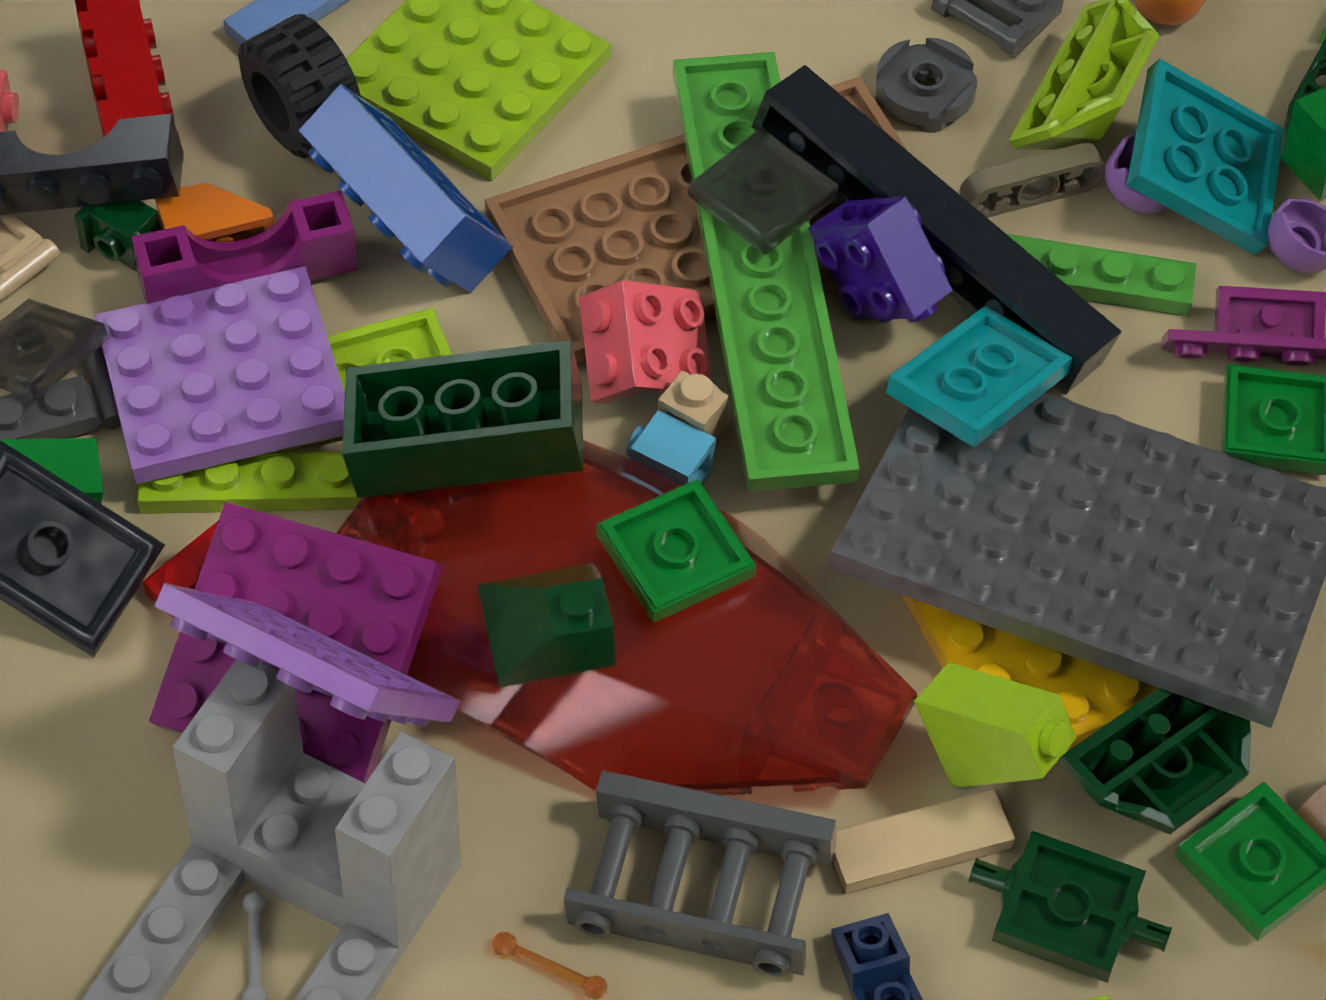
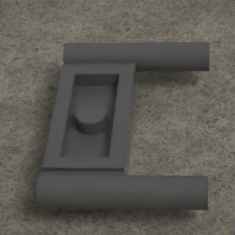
(65, 408)

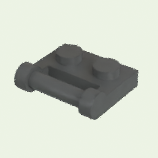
(1005, 21)

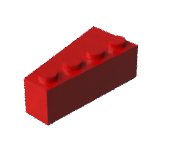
(121, 62)

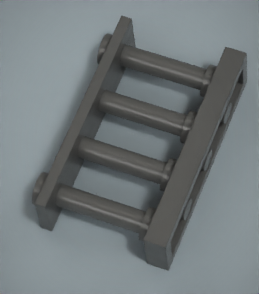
(685, 818)

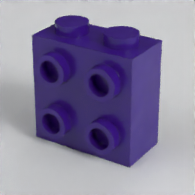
(881, 259)

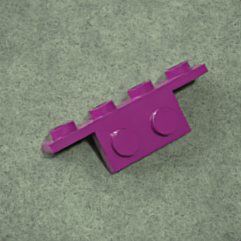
(1257, 324)

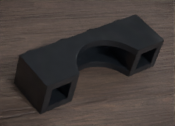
(131, 163)

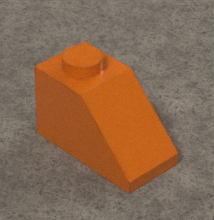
(214, 213)

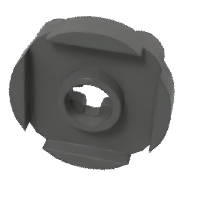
(926, 105)

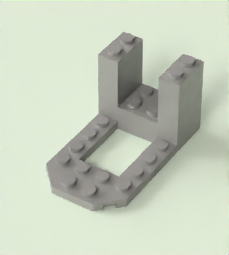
(301, 830)

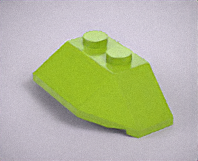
(1087, 78)

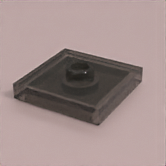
(763, 190)
(43, 346)

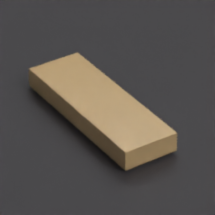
(921, 841)

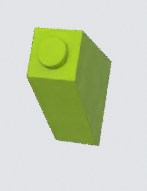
(993, 727)

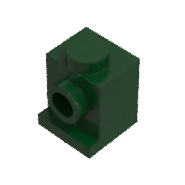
(112, 226)

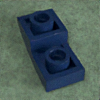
(874, 960)

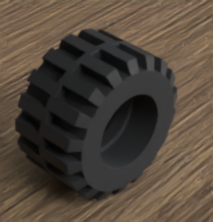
(291, 75)

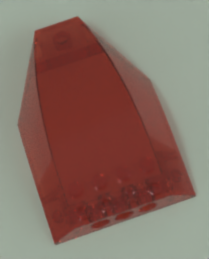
(708, 700)

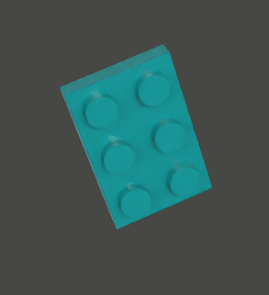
(979, 376)

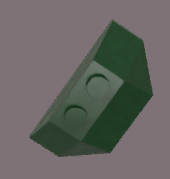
(1162, 760)

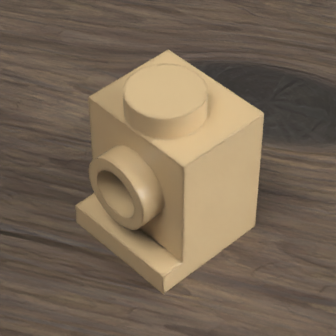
(698, 402)

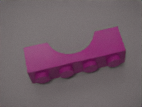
(308, 234)

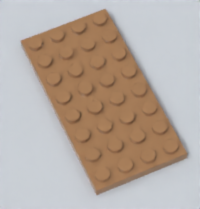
(619, 224)

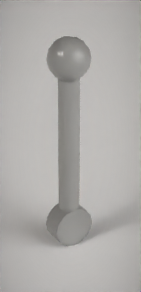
(254, 904)

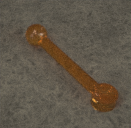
(505, 947)

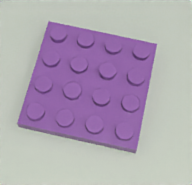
(222, 374)
(305, 657)

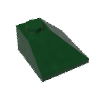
(548, 624)

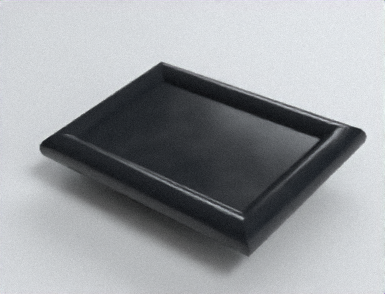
(66, 554)

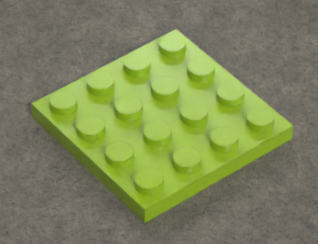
(475, 74)

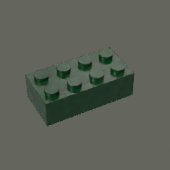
(463, 419)

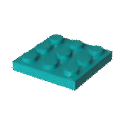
(1206, 157)

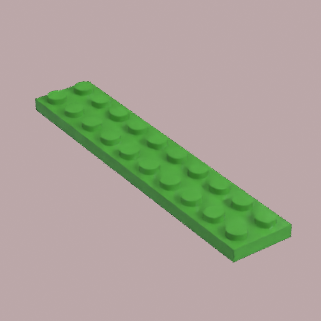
(766, 306)

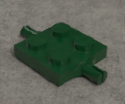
(1069, 906)

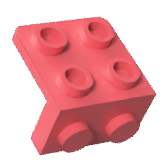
(641, 338)

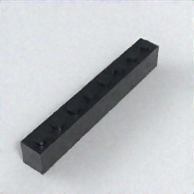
(977, 256)

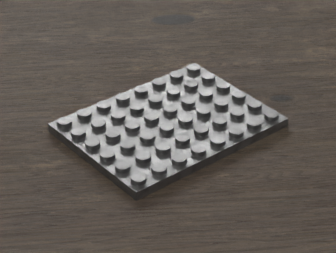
(1102, 547)

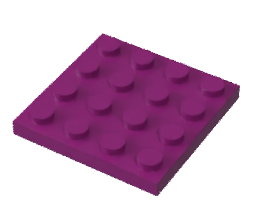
(325, 581)

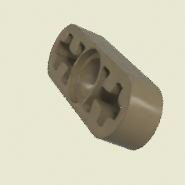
(1061, 175)

